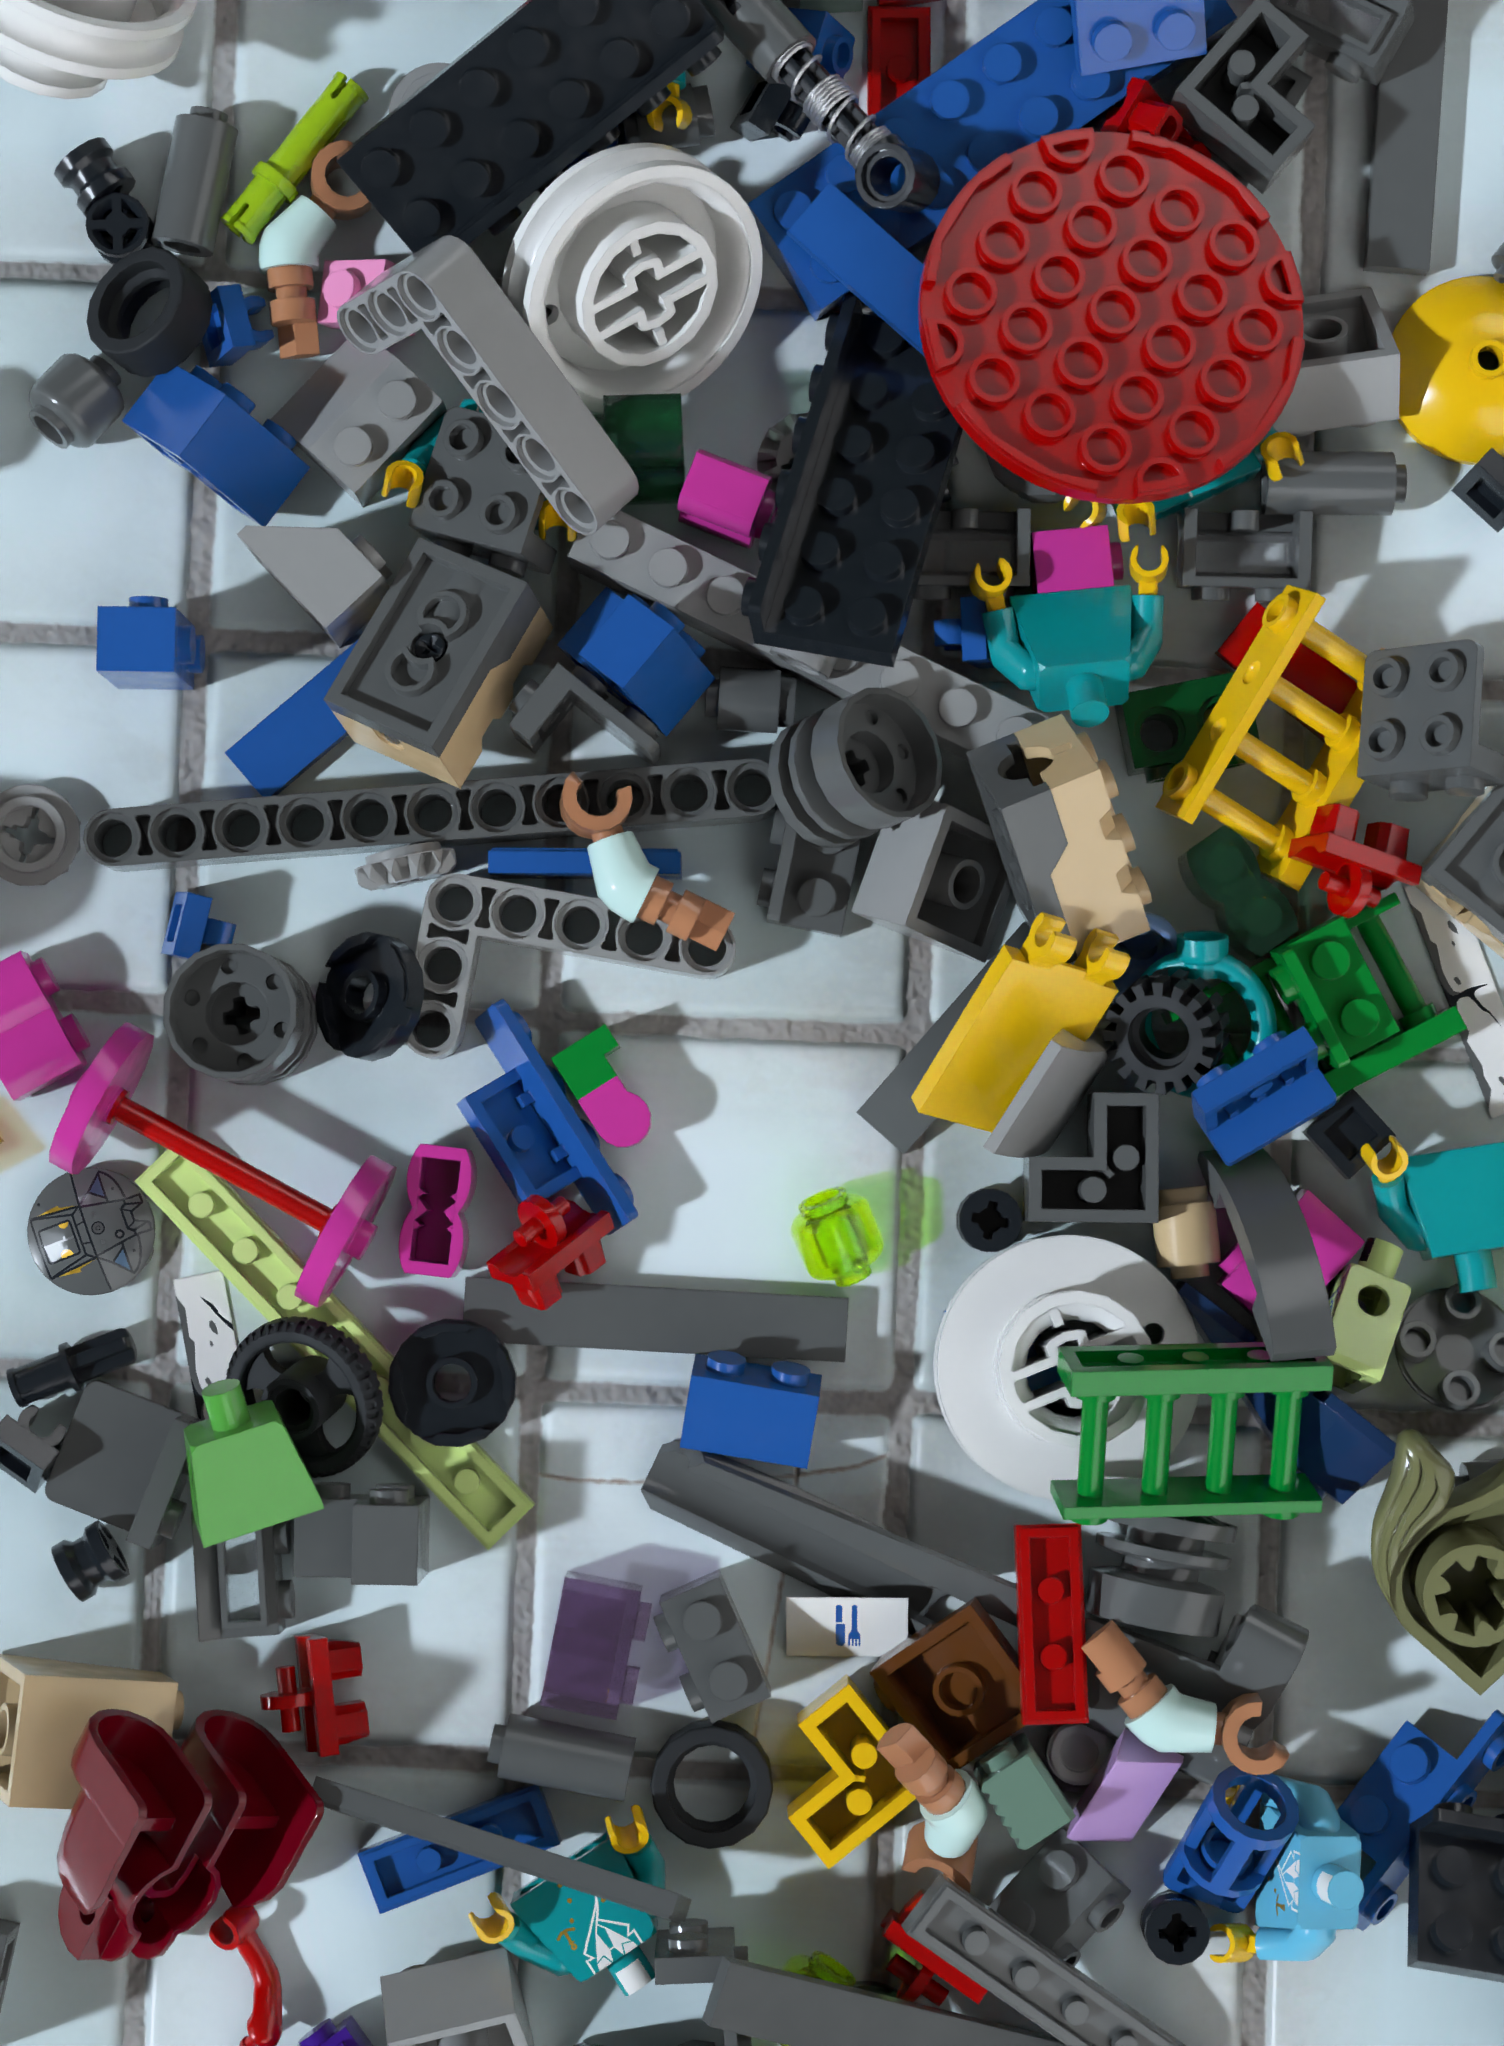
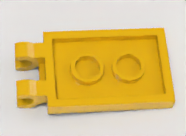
(1015, 1016)

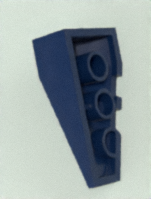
(1335, 1442)

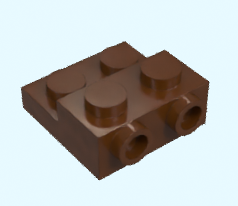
(954, 1684)

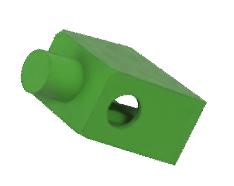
(244, 1467)

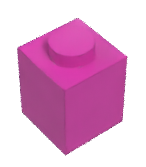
(1074, 559)

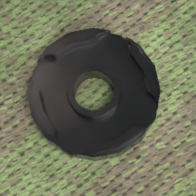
(395, 1001)
(414, 1389)

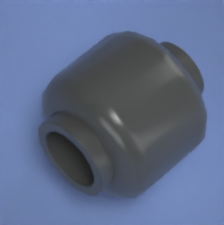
(76, 400)

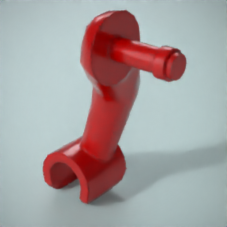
(238, 1930)

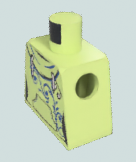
(1362, 1337)

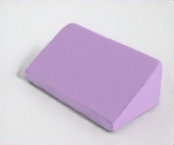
(1123, 1791)

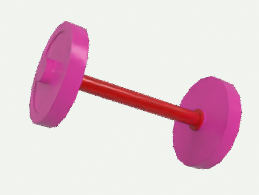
(104, 1099)

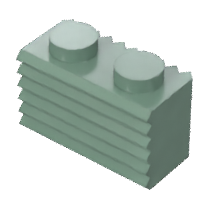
(1022, 1791)

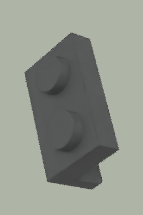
(1062, 1897)

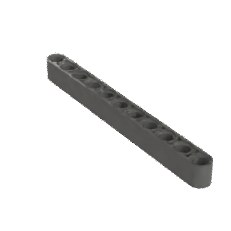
(403, 805)

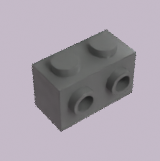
(714, 1645)

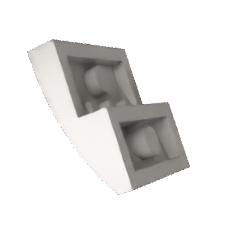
(1049, 1095)

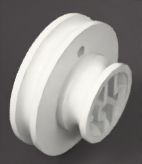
(79, 44)
(642, 270)
(986, 1344)

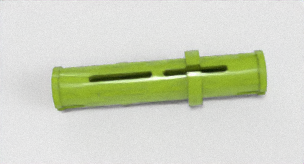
(285, 169)

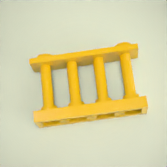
(1225, 733)

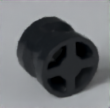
(93, 173)
(118, 215)
(980, 1217)
(90, 1561)
(1172, 1915)

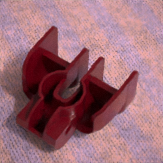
(174, 1825)

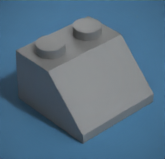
(1346, 366)
(359, 417)
(324, 573)
(937, 881)
(457, 2003)

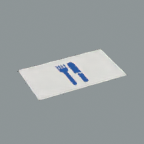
(845, 1625)

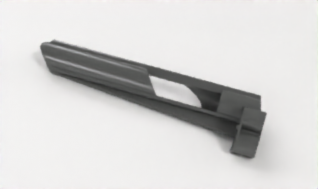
(859, 1559)

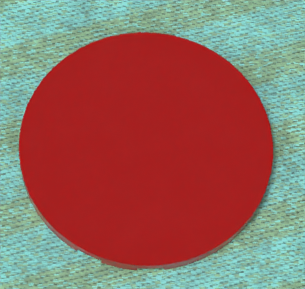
(1111, 316)

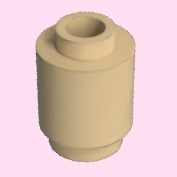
(1186, 1232)

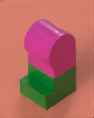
(614, 1112)

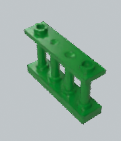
(1420, 1022)
(1161, 1376)

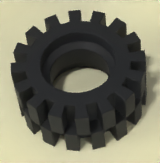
(1142, 1056)

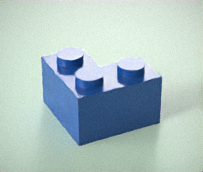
(217, 440)
(640, 656)

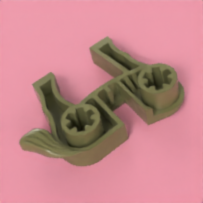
(1443, 1558)

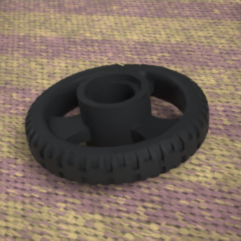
(320, 1381)

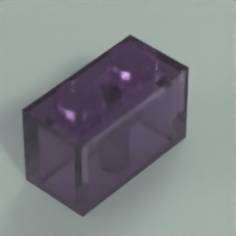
(593, 1645)

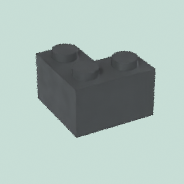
(1232, 99)
(1115, 1179)
(365, 1536)

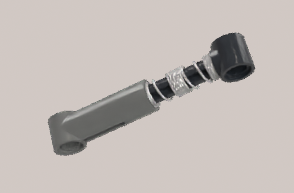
(783, 54)

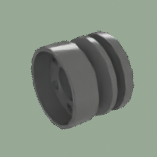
(855, 768)
(214, 991)
(1160, 1575)

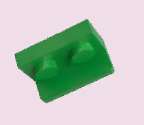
(1332, 991)

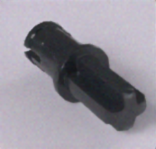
(71, 1366)

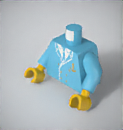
(1307, 1889)

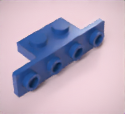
(533, 1127)
(1402, 1787)

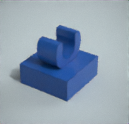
(230, 328)
(966, 633)
(191, 927)

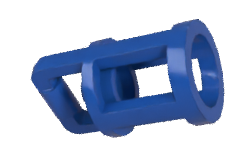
(1222, 1853)

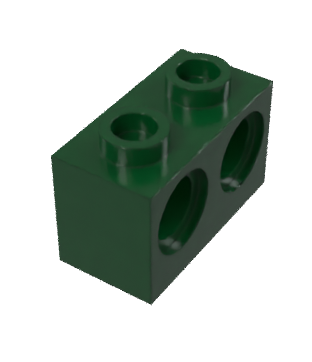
(1182, 710)

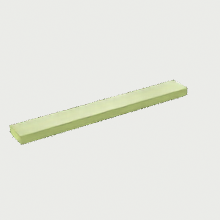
(267, 1276)

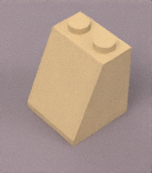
(47, 1710)

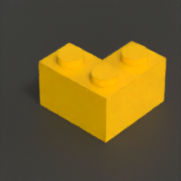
(860, 1787)

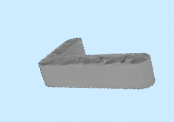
(504, 371)
(545, 934)

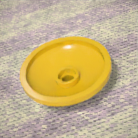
(1444, 392)

